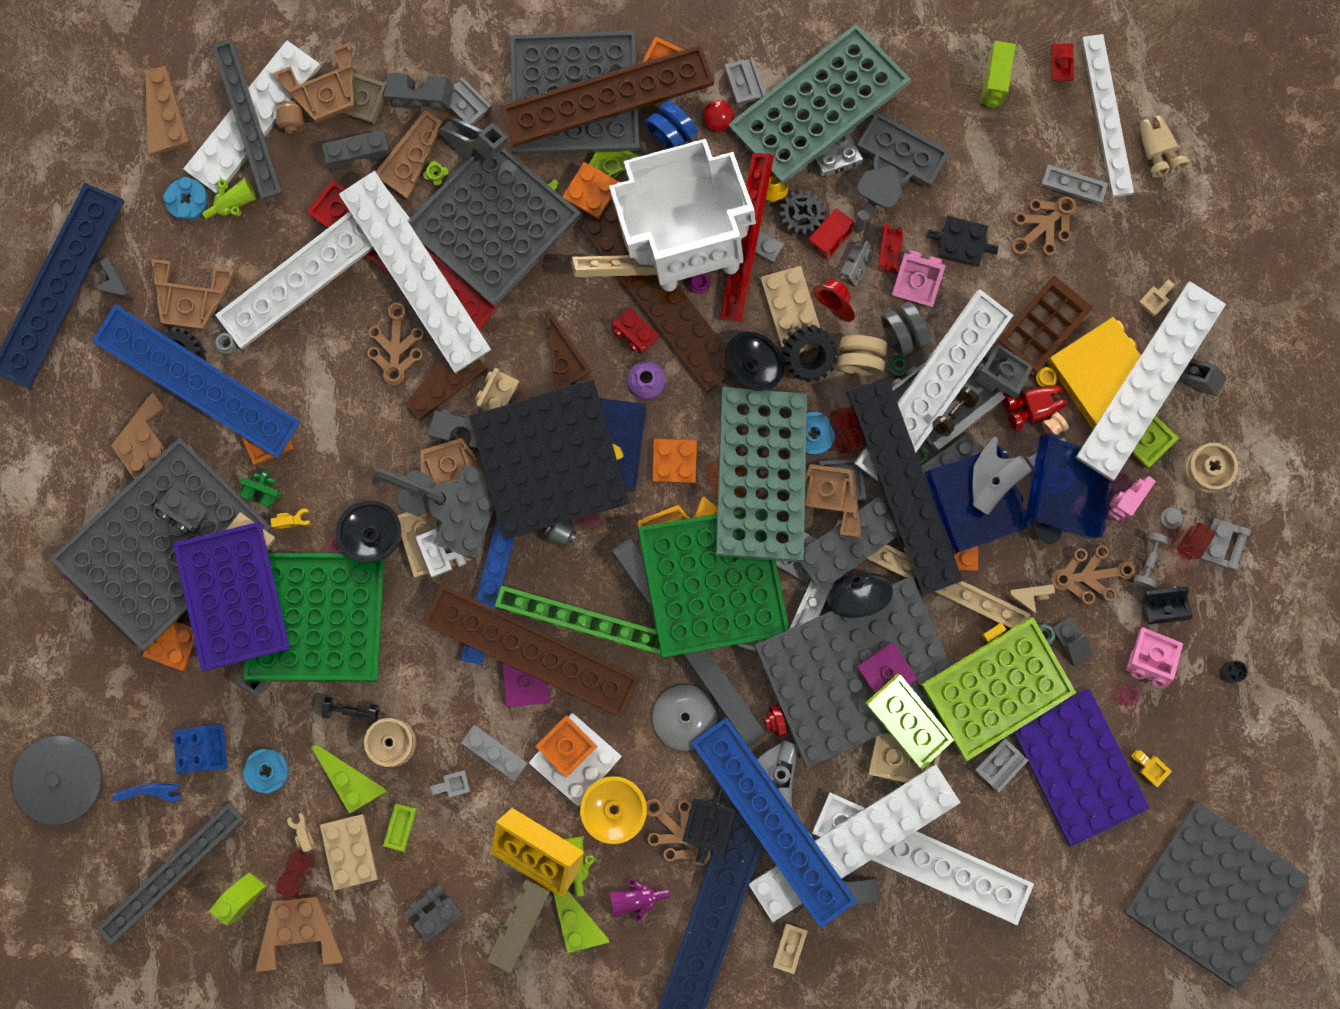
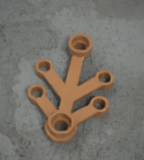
(1046, 224)
(395, 348)
(1089, 576)
(678, 833)

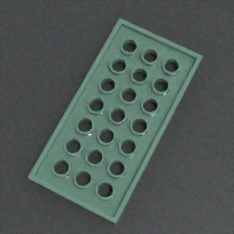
(806, 76)
(728, 481)

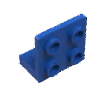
(200, 749)

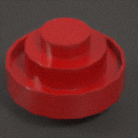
(775, 721)

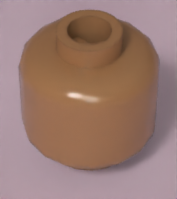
(289, 116)

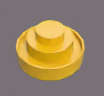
(776, 190)

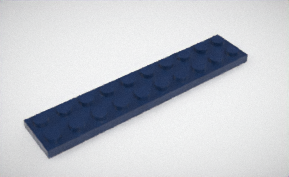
(58, 284)
(712, 921)

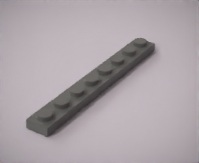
(247, 120)
(170, 874)

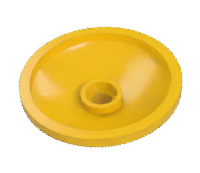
(596, 810)

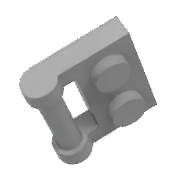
(1218, 547)

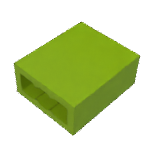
(998, 74)

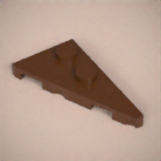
(567, 363)

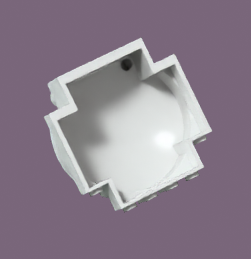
(684, 212)

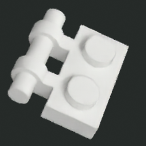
(435, 556)

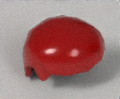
(717, 116)

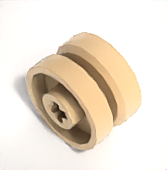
(862, 355)
(1214, 456)
(403, 742)

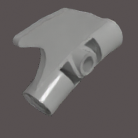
(989, 470)
(782, 758)

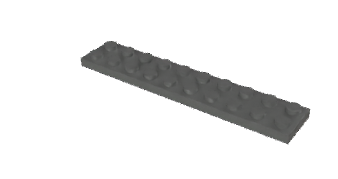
(838, 554)

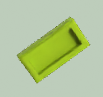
(400, 827)

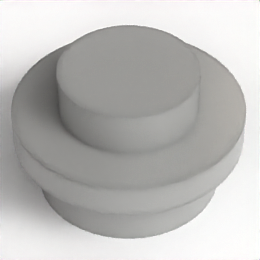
(1171, 518)

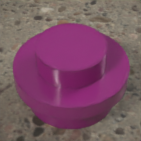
(700, 283)

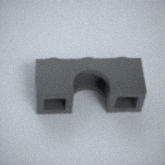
(435, 93)
(342, 152)
(446, 424)

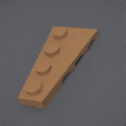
(164, 119)
(408, 158)

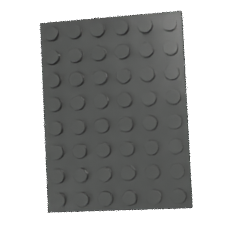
(128, 551)
(818, 677)

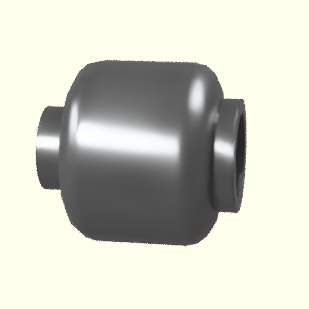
(560, 534)

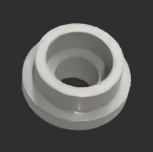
(221, 339)

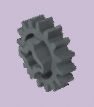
(796, 207)

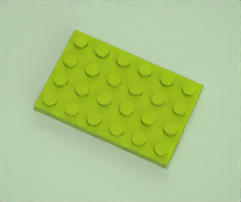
(998, 688)

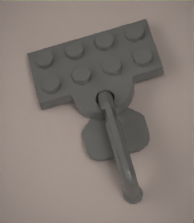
(897, 158)
(464, 511)

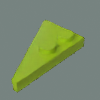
(611, 162)
(351, 785)
(577, 926)

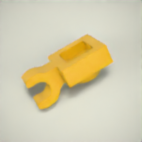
(284, 520)
(1153, 769)

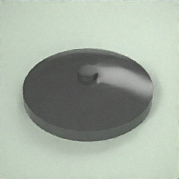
(57, 780)

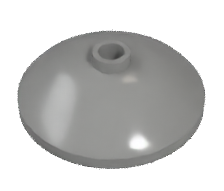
(668, 712)

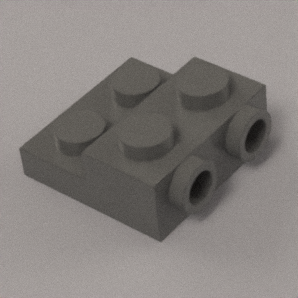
(1003, 371)

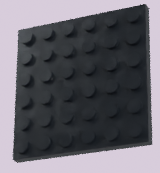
(549, 459)

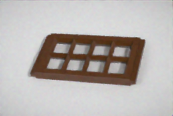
(1068, 296)

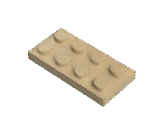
(789, 303)

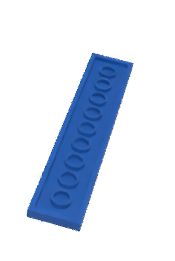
(196, 381)
(774, 822)

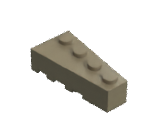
(520, 925)

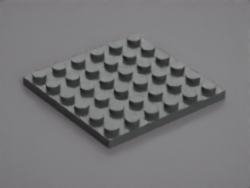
(562, 59)
(493, 223)
(1217, 895)

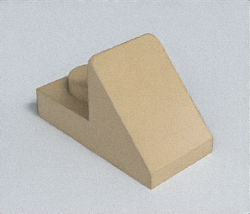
(1025, 596)

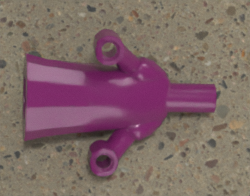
(642, 898)

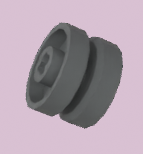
(905, 329)

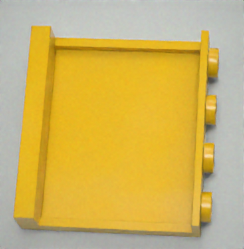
(1096, 368)

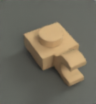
(1156, 299)
(303, 839)

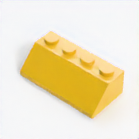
(536, 852)

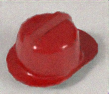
(836, 298)

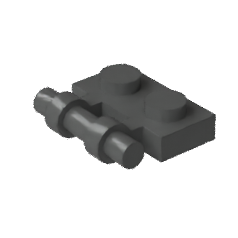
(438, 918)

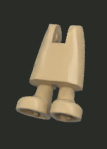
(1159, 143)

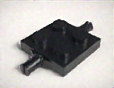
(962, 241)
(709, 825)

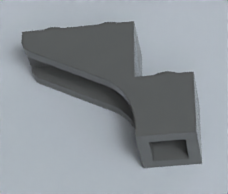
(469, 139)

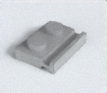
(744, 81)
(468, 103)
(1001, 765)

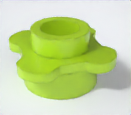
(435, 167)

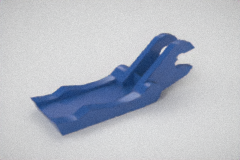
(161, 790)

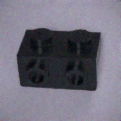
(1167, 605)

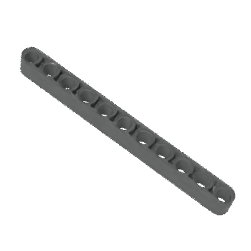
(701, 661)

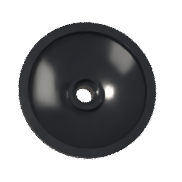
(758, 354)
(368, 519)
(860, 595)

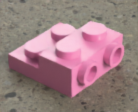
(919, 278)
(1126, 503)
(1154, 658)

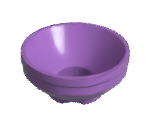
(646, 390)

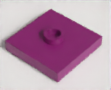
(883, 666)
(523, 689)

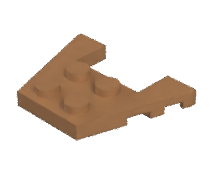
(325, 94)
(188, 305)
(138, 443)
(446, 462)
(833, 491)
(294, 923)

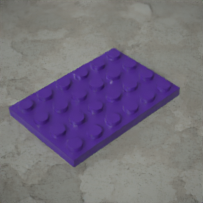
(231, 596)
(1080, 768)

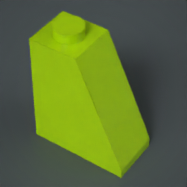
(237, 899)

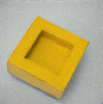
(993, 633)

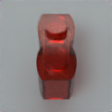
(846, 429)
(1196, 541)
(293, 880)

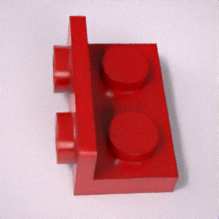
(635, 331)

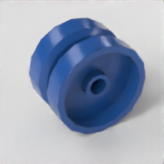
(671, 126)

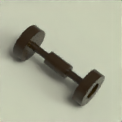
(944, 425)

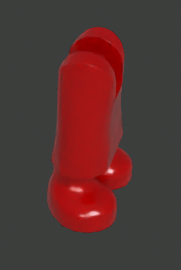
(1039, 405)

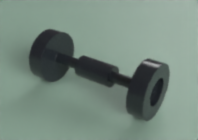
(349, 711)

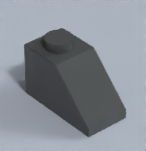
(1203, 377)
(864, 890)

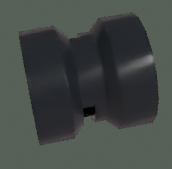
(1238, 671)

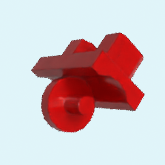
(1062, 62)

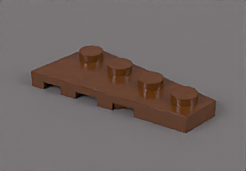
(441, 386)

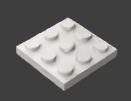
(587, 773)

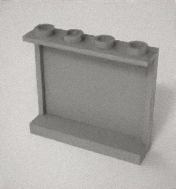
(967, 417)

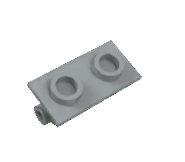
(861, 254)

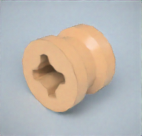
(1055, 424)

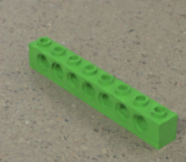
(578, 620)

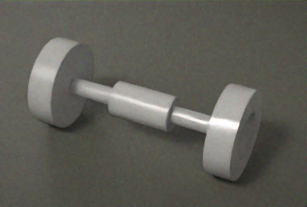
(1157, 539)

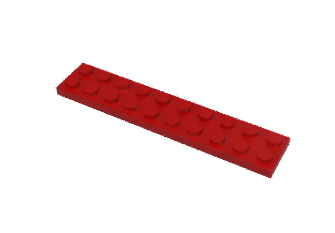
(331, 208)

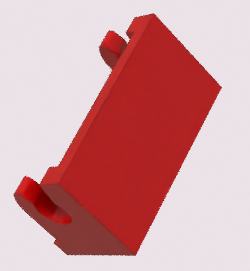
(832, 233)
(890, 249)

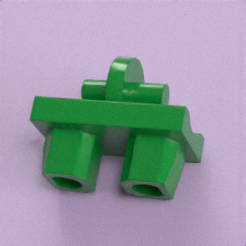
(268, 494)

